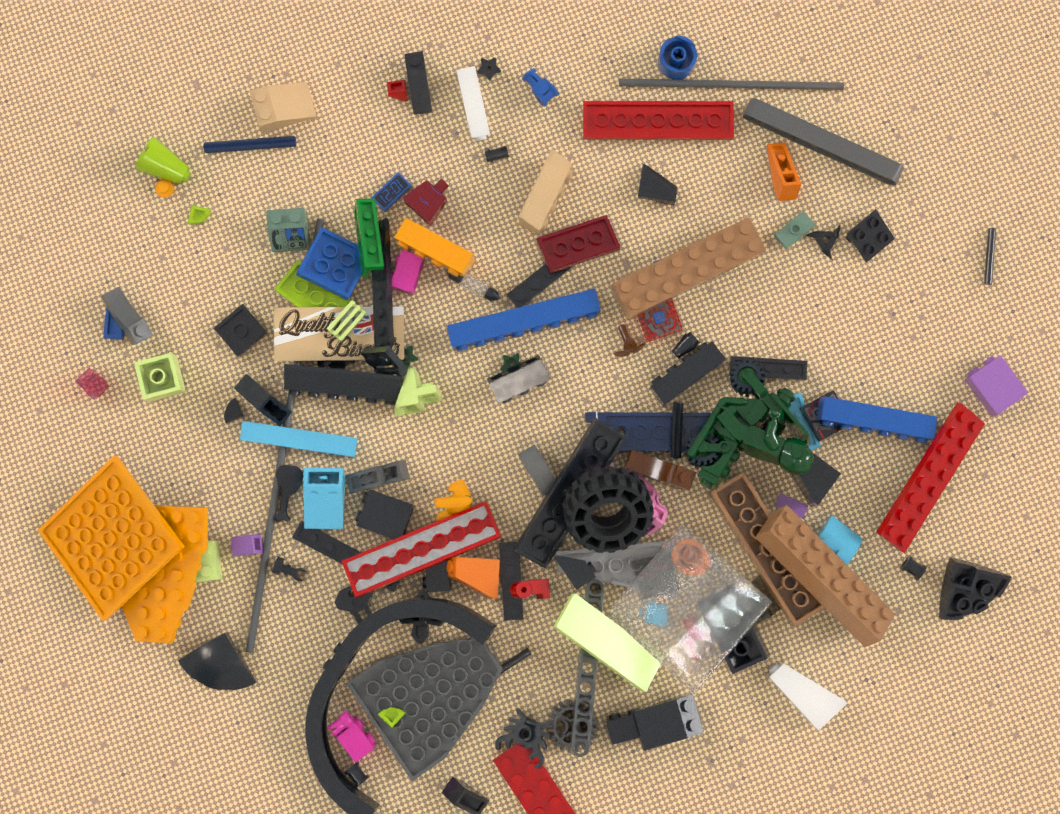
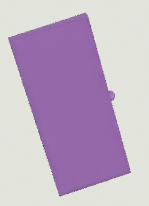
(798, 507)

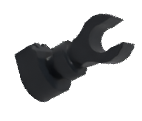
(287, 570)

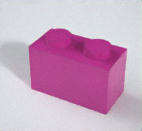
(407, 272)

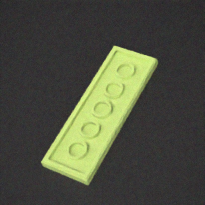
(607, 642)

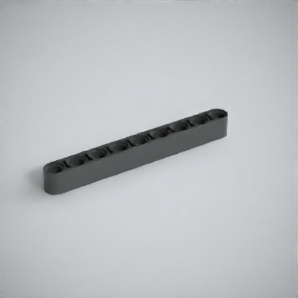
(823, 141)
(590, 678)

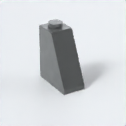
(537, 469)

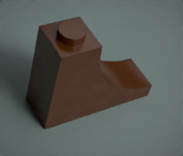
(660, 471)

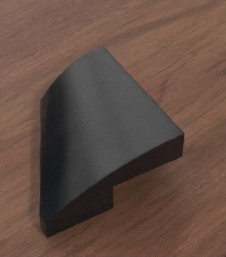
(656, 187)

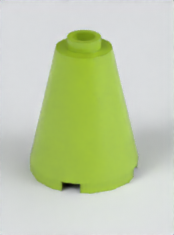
(162, 163)

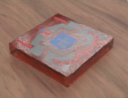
(660, 321)

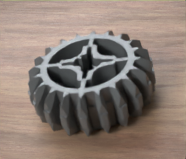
(565, 733)

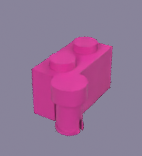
(352, 735)

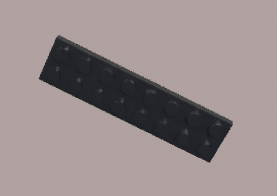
(548, 524)

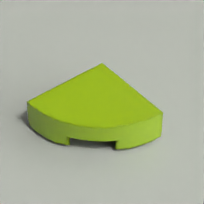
(198, 215)
(391, 715)

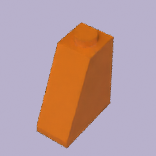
(476, 573)

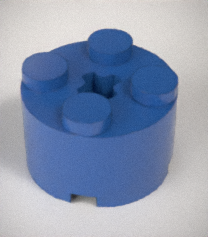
(681, 67)

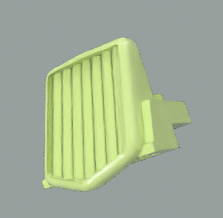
(414, 395)

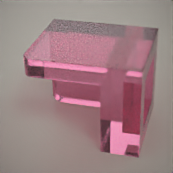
(92, 383)

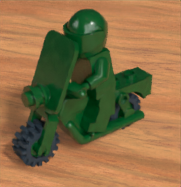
(738, 426)

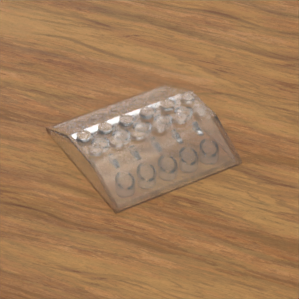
(689, 608)

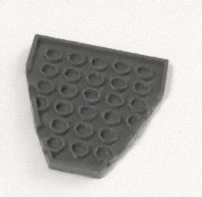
(438, 690)

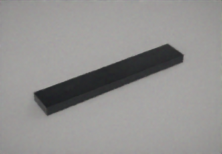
(328, 546)

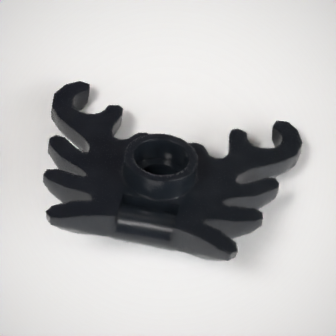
(528, 733)

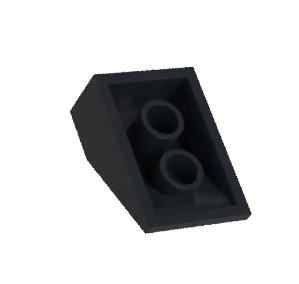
(667, 721)

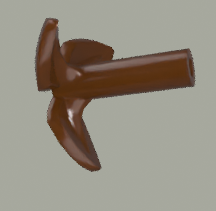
(630, 345)

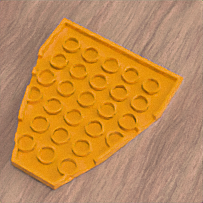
(159, 605)

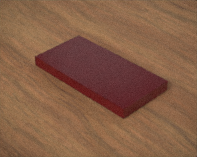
(578, 244)

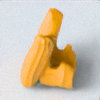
(457, 502)

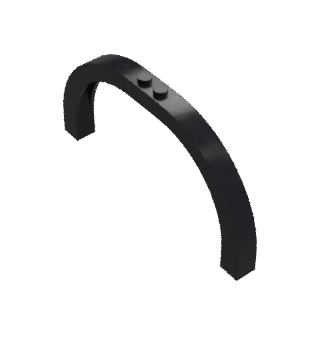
(318, 747)

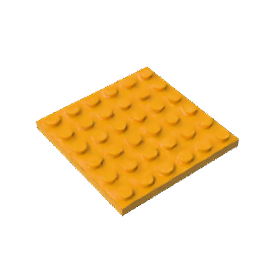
(110, 538)

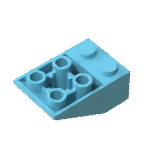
(324, 498)

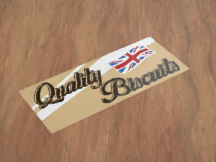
(304, 336)

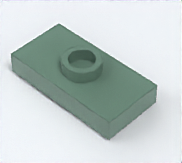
(794, 230)

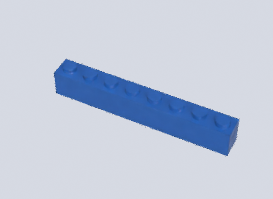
(524, 319)

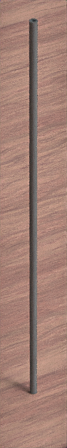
(271, 521)

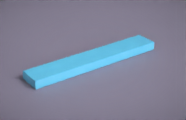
(298, 439)

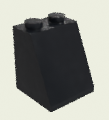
(816, 481)

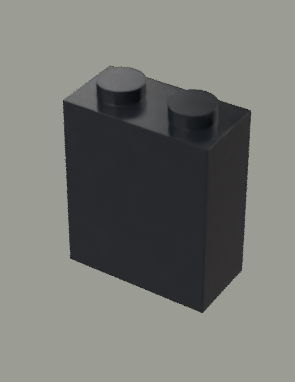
(384, 514)

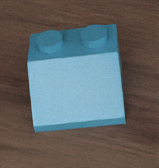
(840, 539)

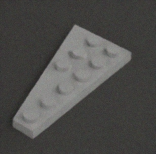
(615, 566)

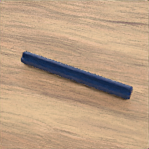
(250, 144)

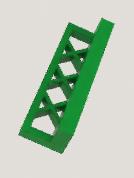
(368, 236)

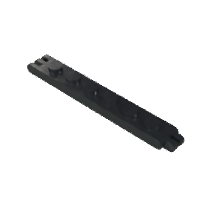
(383, 292)

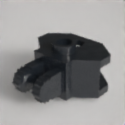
(354, 605)

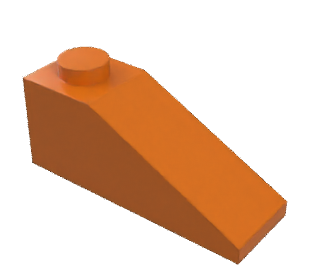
(783, 172)

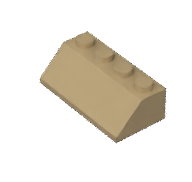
(545, 193)

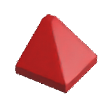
(397, 90)

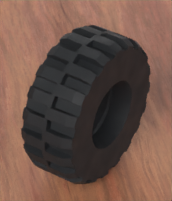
(604, 487)

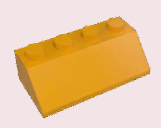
(434, 247)

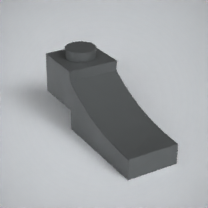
(126, 316)
(378, 476)

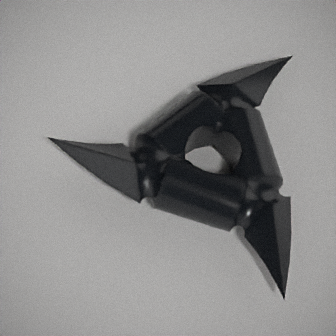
(825, 246)

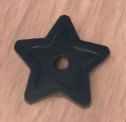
(489, 63)

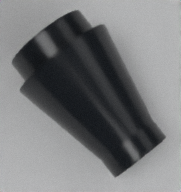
(685, 345)

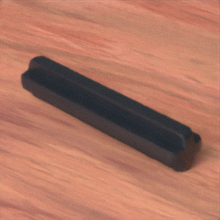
(677, 424)

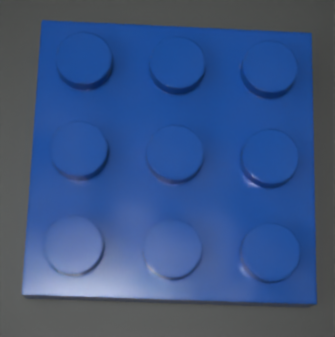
(332, 264)

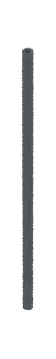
(732, 84)

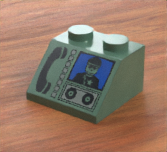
(288, 229)

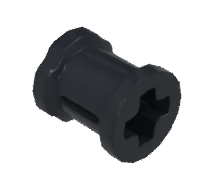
(913, 568)
(356, 774)

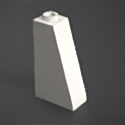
(473, 103)
(808, 697)

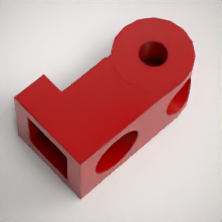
(524, 589)

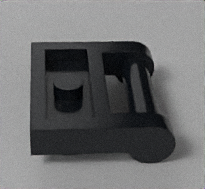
(384, 356)

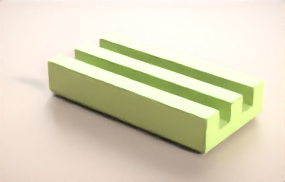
(350, 316)

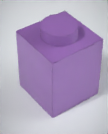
(247, 545)

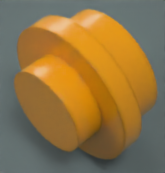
(164, 188)

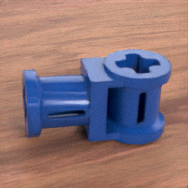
(541, 88)

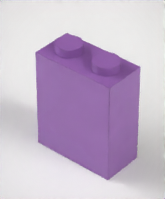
(995, 385)

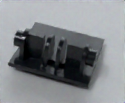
(870, 235)

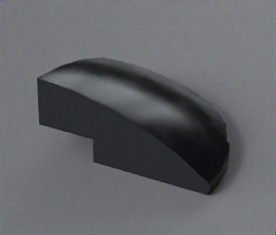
(969, 588)
(218, 665)

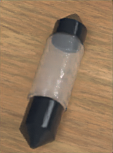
(476, 286)

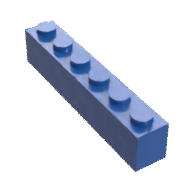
(877, 419)

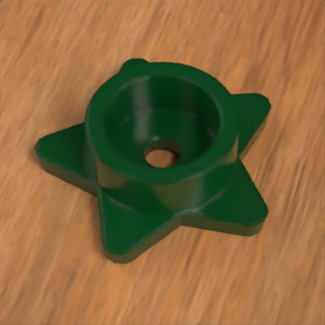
(410, 356)
(508, 360)

